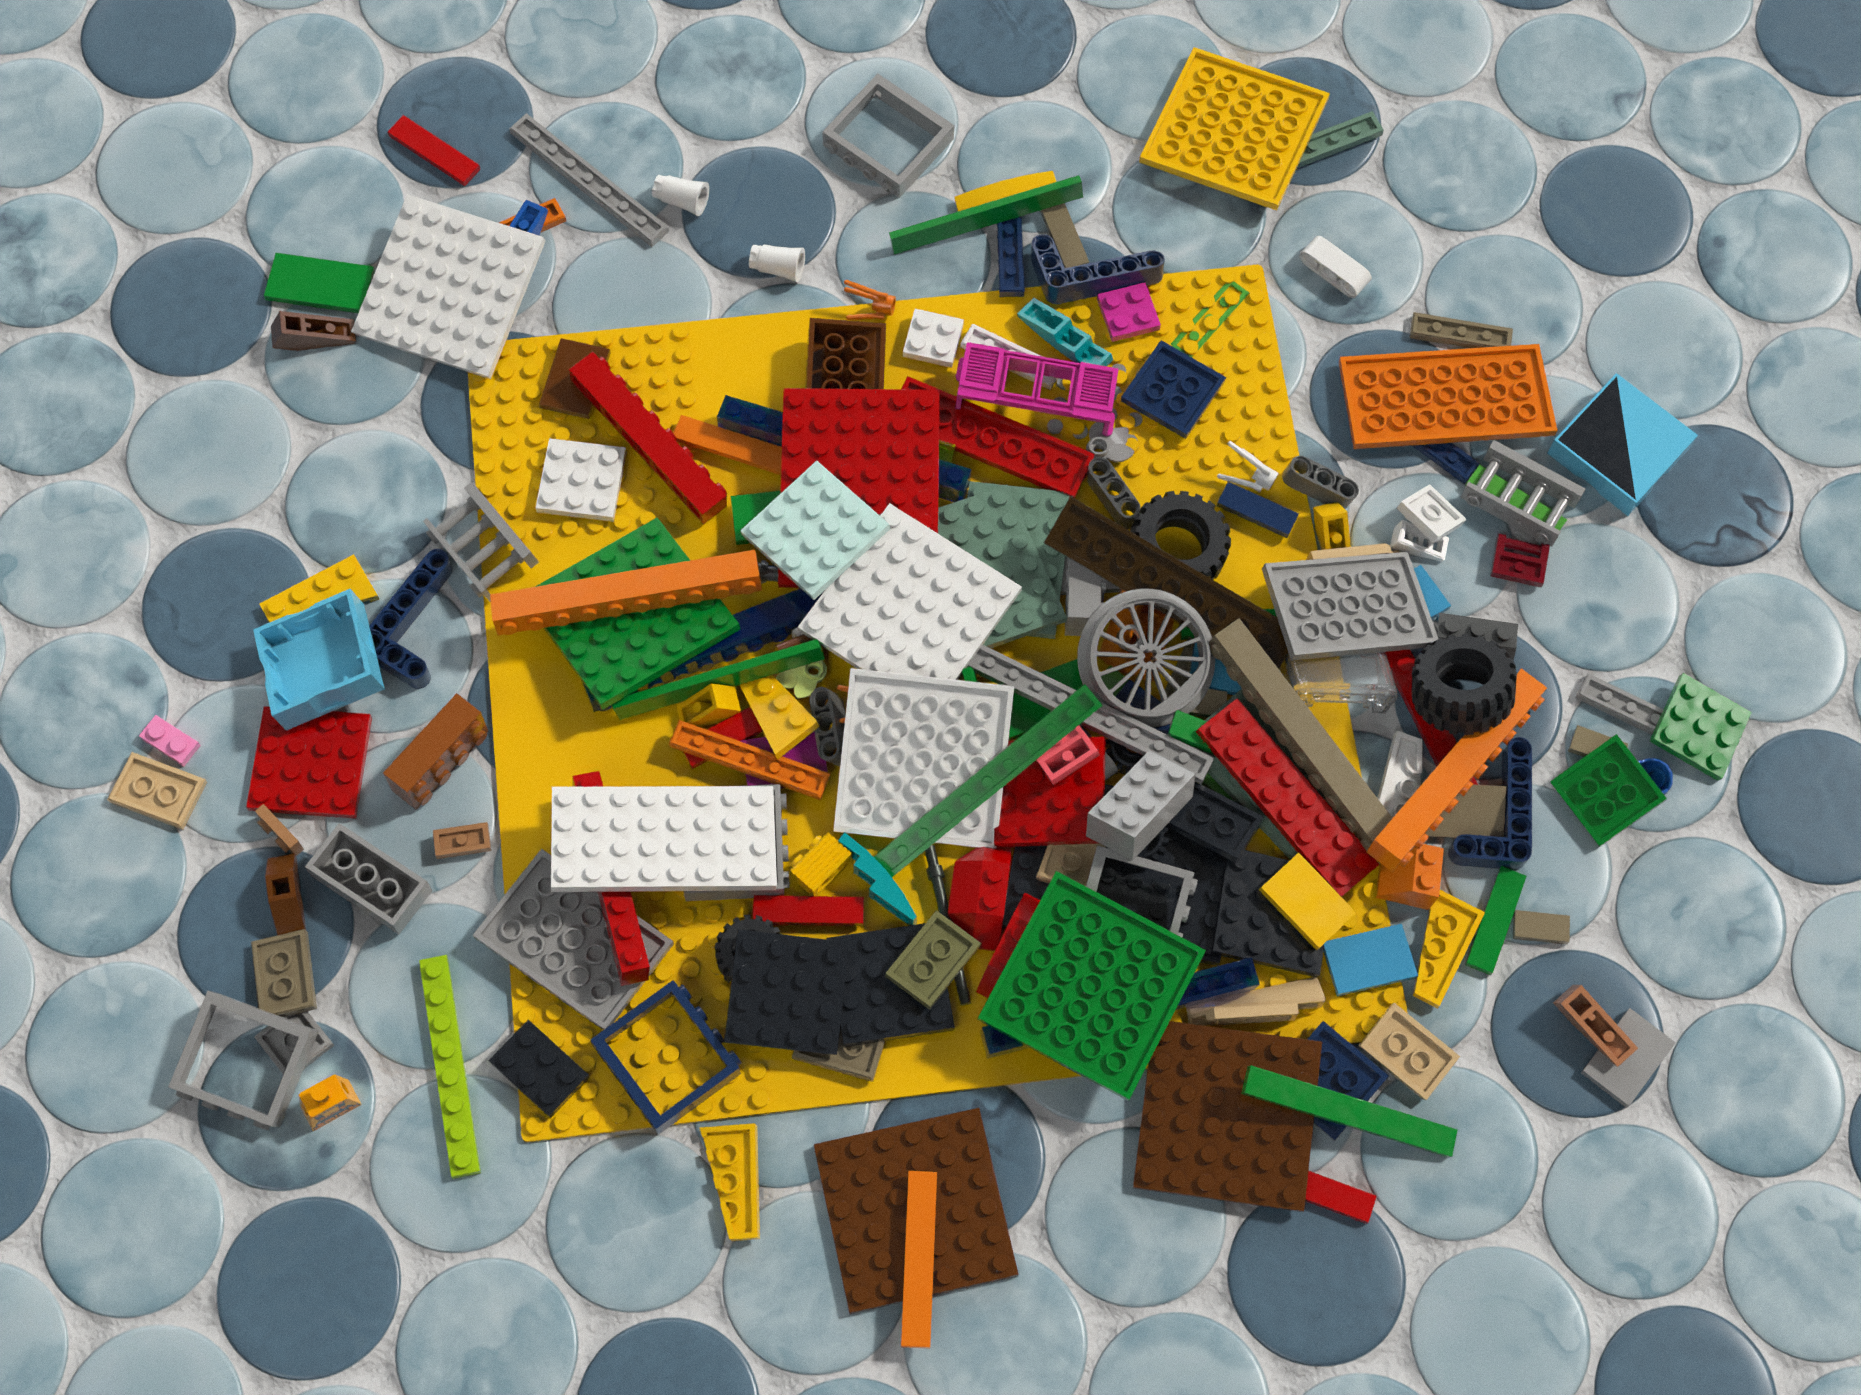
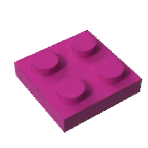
(1128, 312)

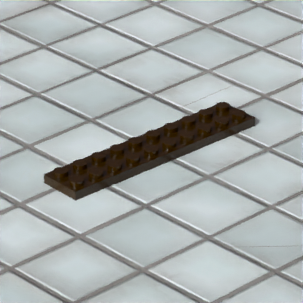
(1137, 564)

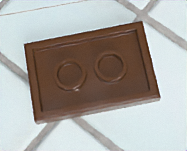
(559, 392)

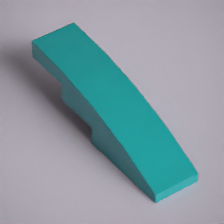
(1062, 335)
(883, 887)

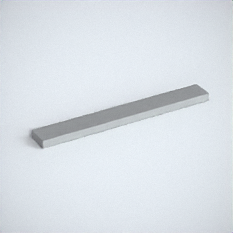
(589, 180)

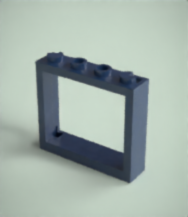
(713, 1037)

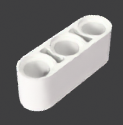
(1335, 266)

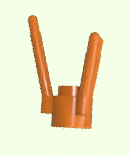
(882, 302)

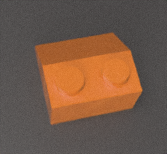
(1416, 882)

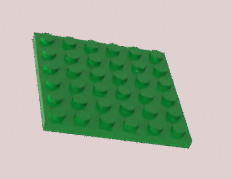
(634, 649)
(1091, 985)

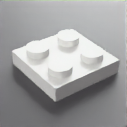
(933, 338)
(1431, 513)

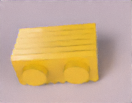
(820, 865)

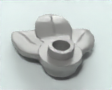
(1113, 446)

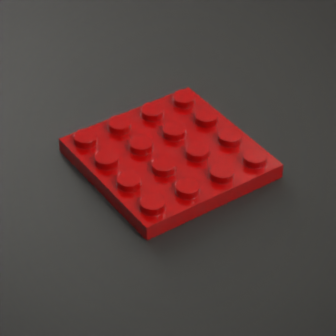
(310, 766)
(1050, 814)

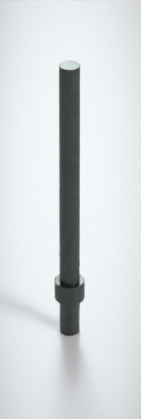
(935, 874)

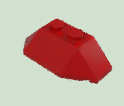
(980, 894)
(1007, 944)

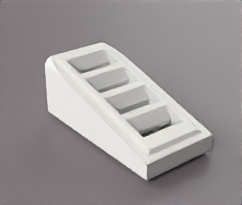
(1406, 545)

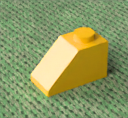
(1331, 526)
(710, 705)

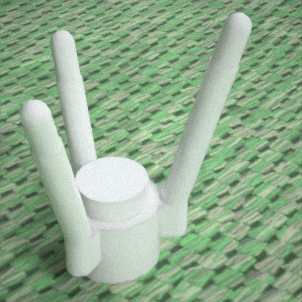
(1263, 475)

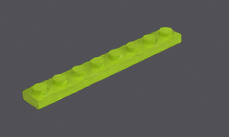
(450, 1067)

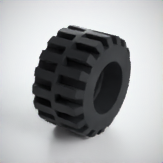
(726, 941)

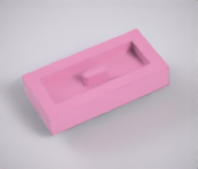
(169, 740)

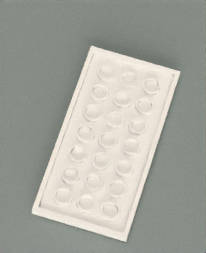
(663, 839)

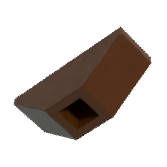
(285, 893)

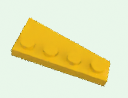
(325, 584)
(778, 713)
(1445, 942)
(734, 1165)

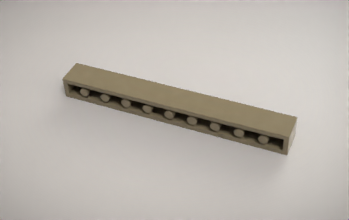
(1300, 732)

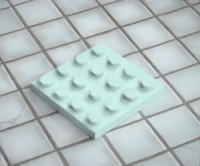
(815, 530)

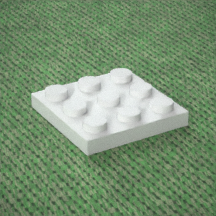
(581, 480)

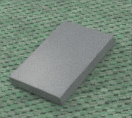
(1629, 1078)

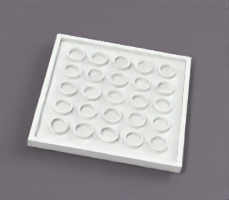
(448, 286)
(911, 604)
(913, 746)

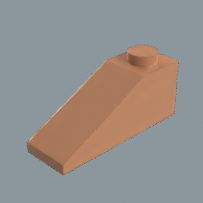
(1595, 1024)

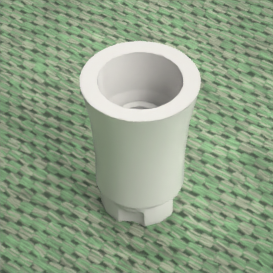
(682, 193)
(778, 261)

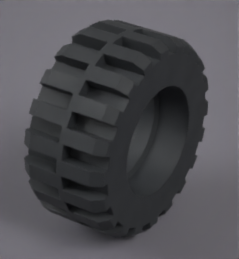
(1194, 516)
(1464, 709)

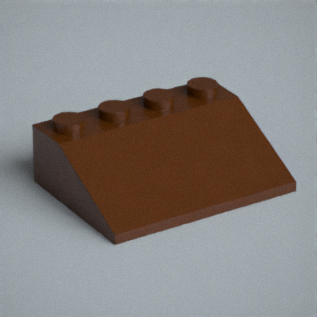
(845, 354)

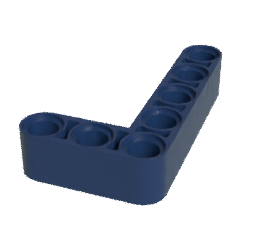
(1090, 279)
(405, 617)
(1513, 815)

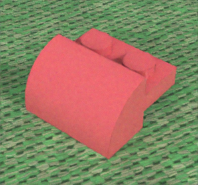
(1067, 755)

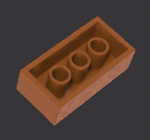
(436, 752)

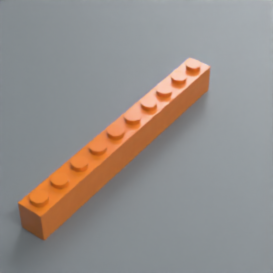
(625, 592)
(1452, 778)

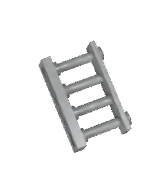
(1536, 475)
(489, 519)

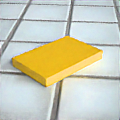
(1307, 901)

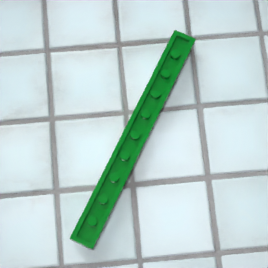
(988, 780)

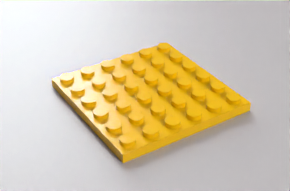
(1234, 128)

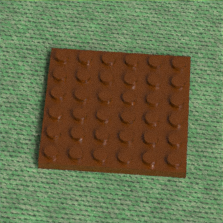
(1209, 1137)
(867, 1207)

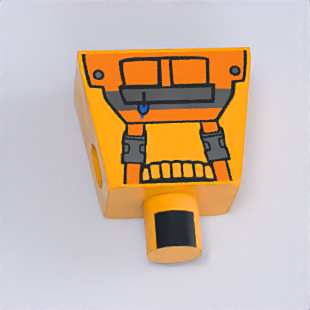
(328, 1101)

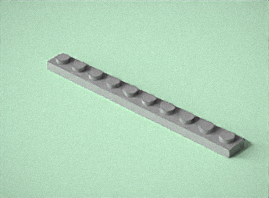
(1104, 721)

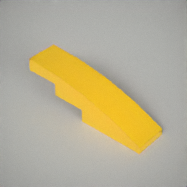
(1003, 189)

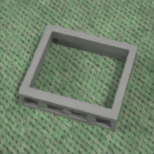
(909, 107)
(781, 856)
(1188, 885)
(290, 1078)

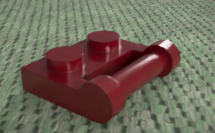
(1517, 566)

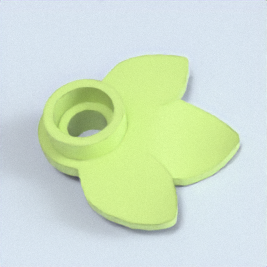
(802, 680)

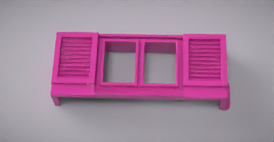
(1091, 390)

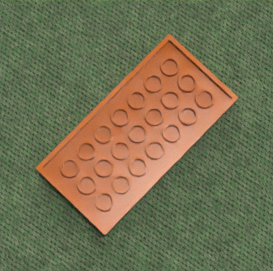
(1447, 396)

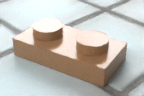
(285, 839)
(462, 840)

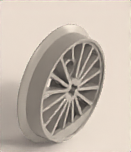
(1185, 697)

